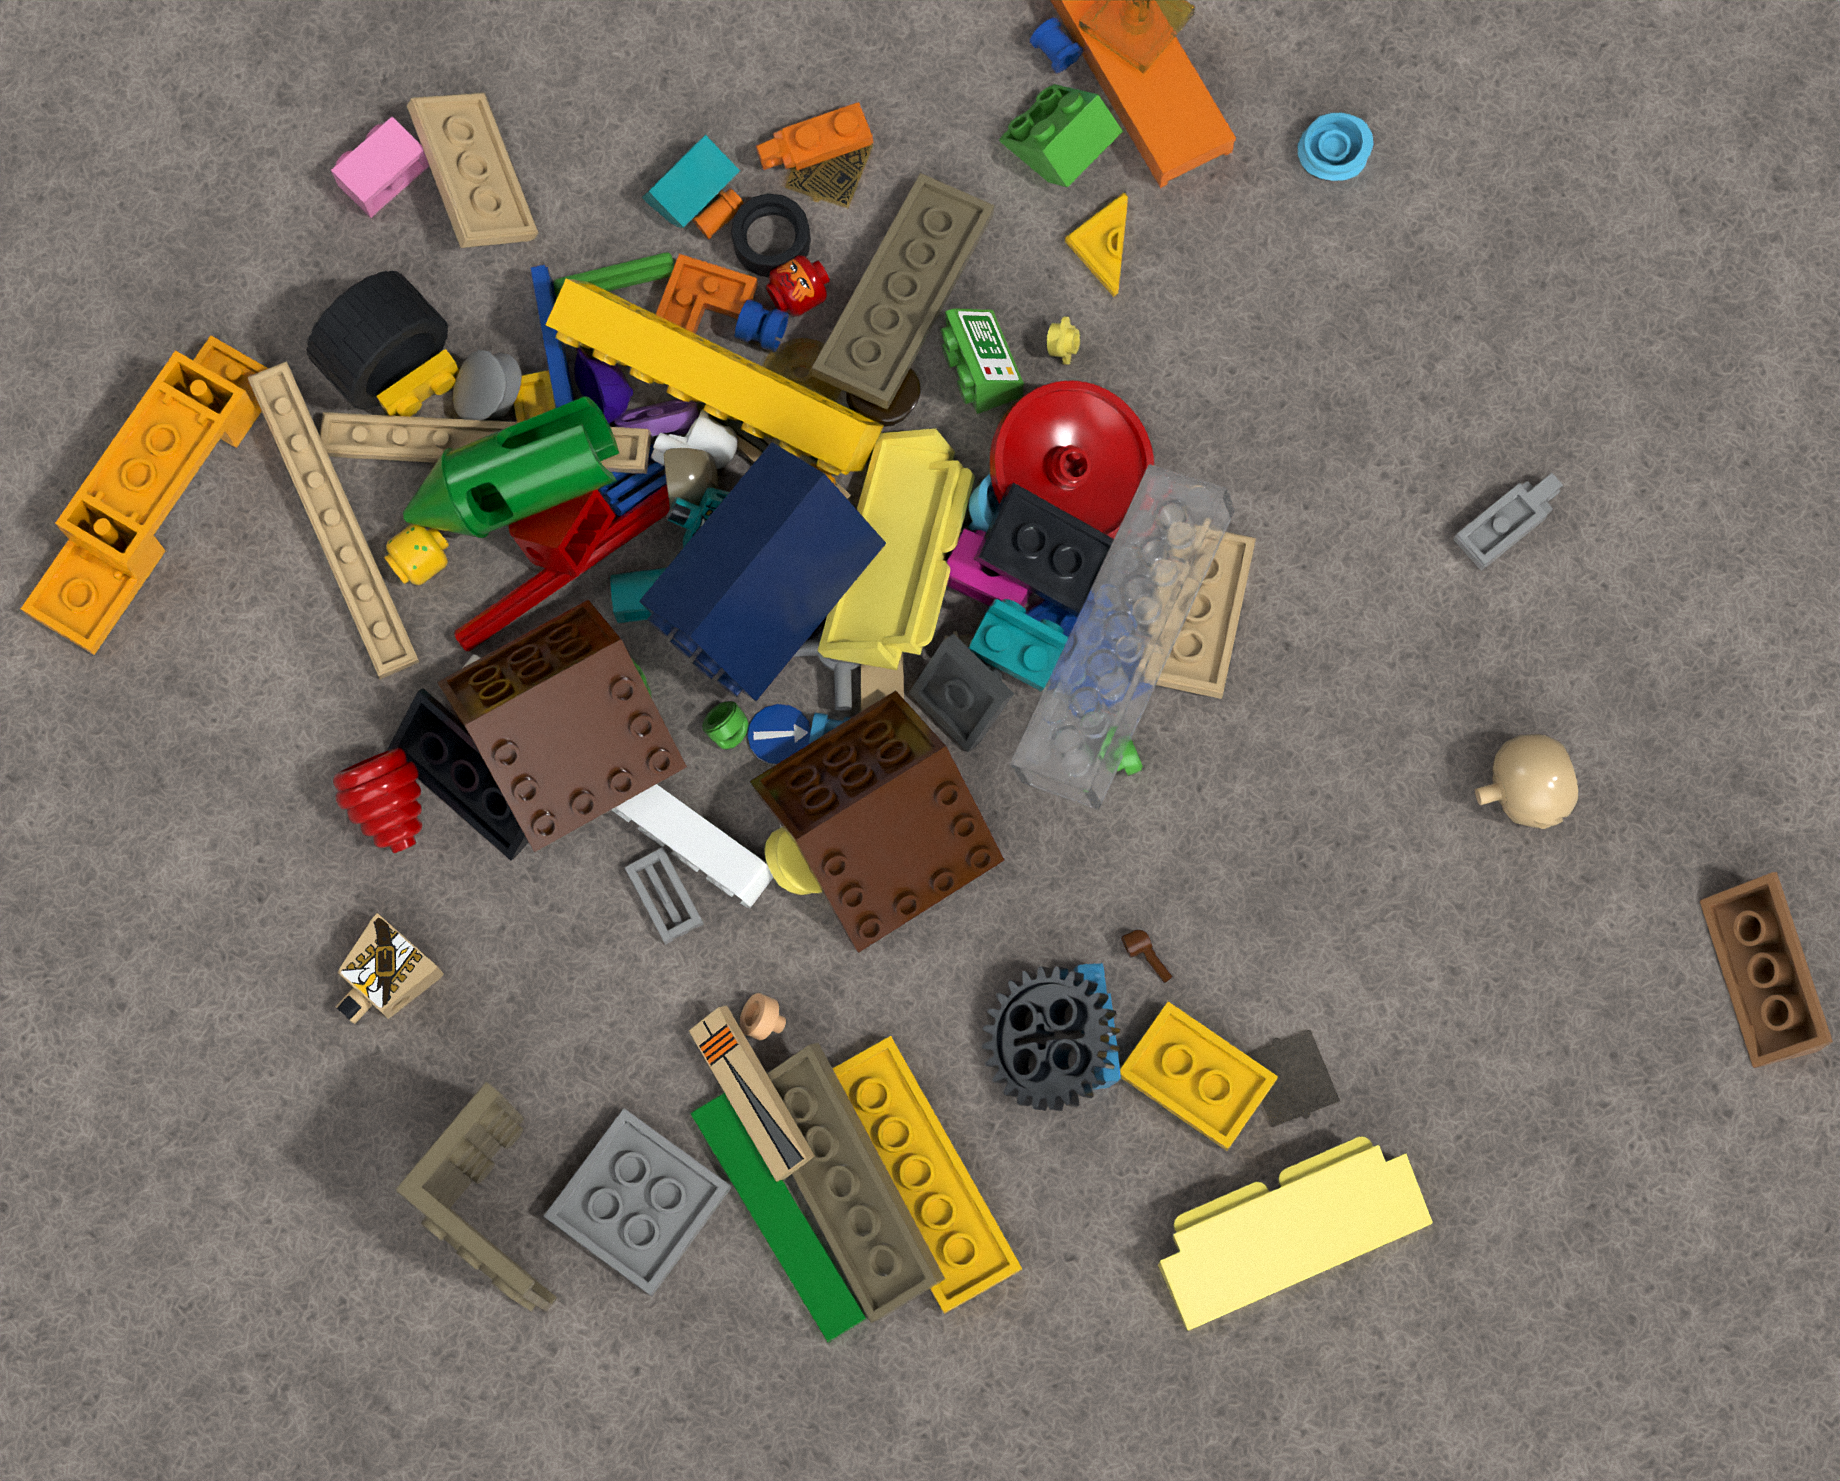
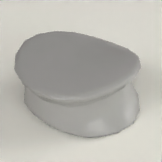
(486, 386)

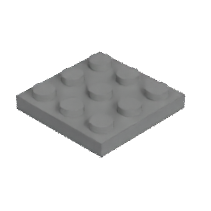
(637, 1202)

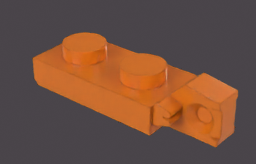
(817, 139)

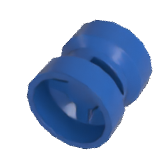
(761, 325)

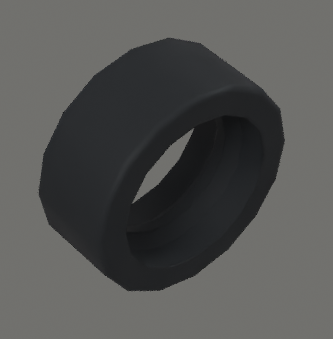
(763, 206)

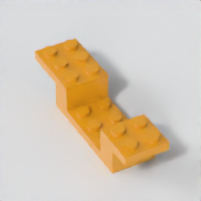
(135, 488)

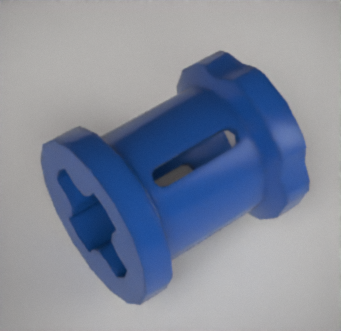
(1056, 45)

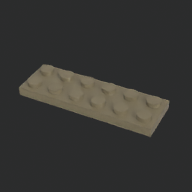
(903, 291)
(853, 1190)

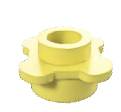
(1063, 340)

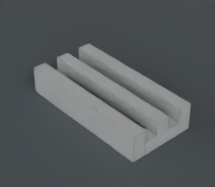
(681, 928)

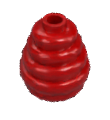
(382, 798)

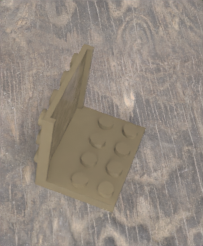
(447, 1170)

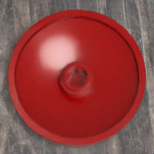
(1074, 451)

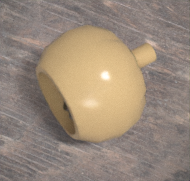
(1532, 781)

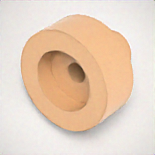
(761, 1017)

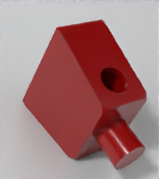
(564, 534)

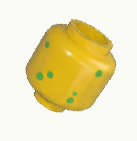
(417, 554)

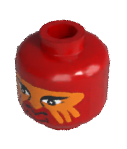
(798, 285)

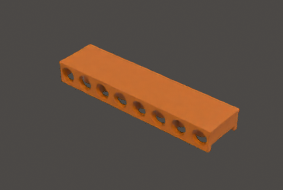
(1163, 109)

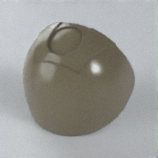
(689, 474)

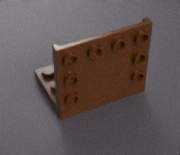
(563, 724)
(880, 818)

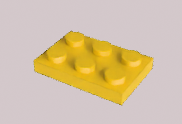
(1197, 1076)

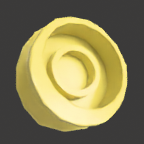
(789, 865)

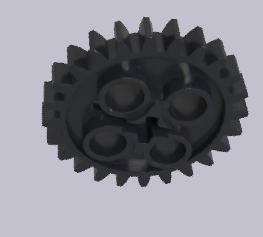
(1052, 1079)

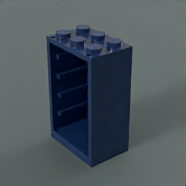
(762, 572)

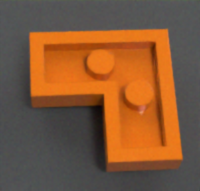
(703, 286)

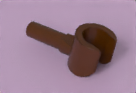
(1139, 942)

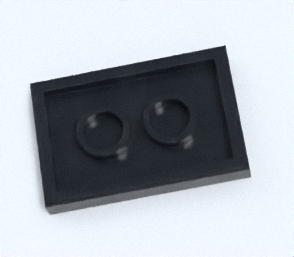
(1043, 549)

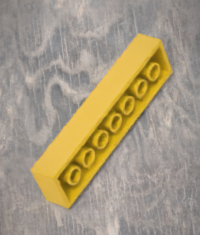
(712, 374)

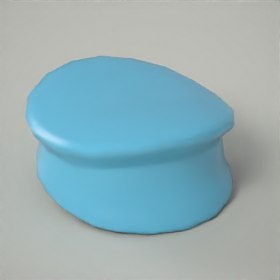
(1335, 146)

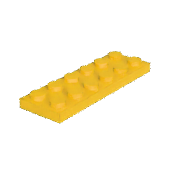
(927, 1174)

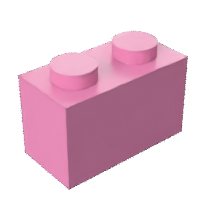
(380, 166)

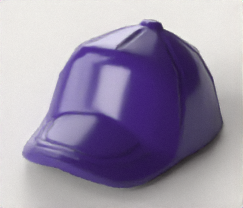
(603, 385)

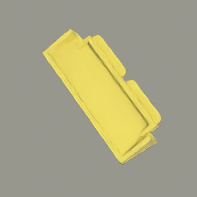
(918, 508)
(1274, 1239)

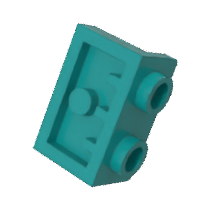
(1018, 643)

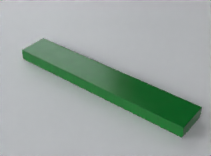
(779, 1220)

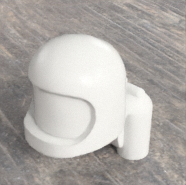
(703, 435)

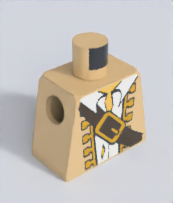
(384, 972)

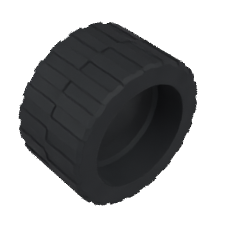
(375, 337)

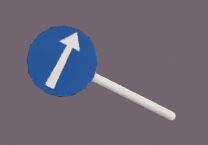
(778, 733)

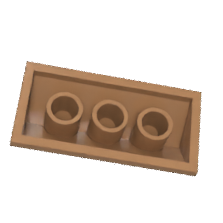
(1766, 971)

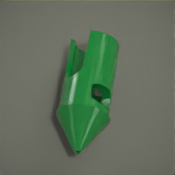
(516, 471)

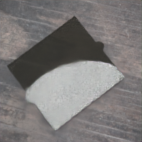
(1302, 1078)

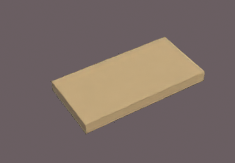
(472, 169)
(1207, 637)

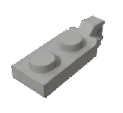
(1507, 521)

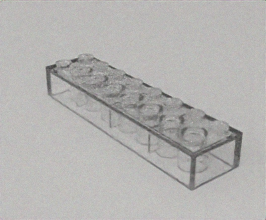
(1123, 636)

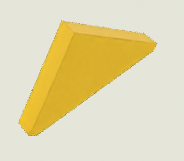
(1101, 243)

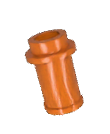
(718, 213)

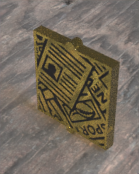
(831, 179)

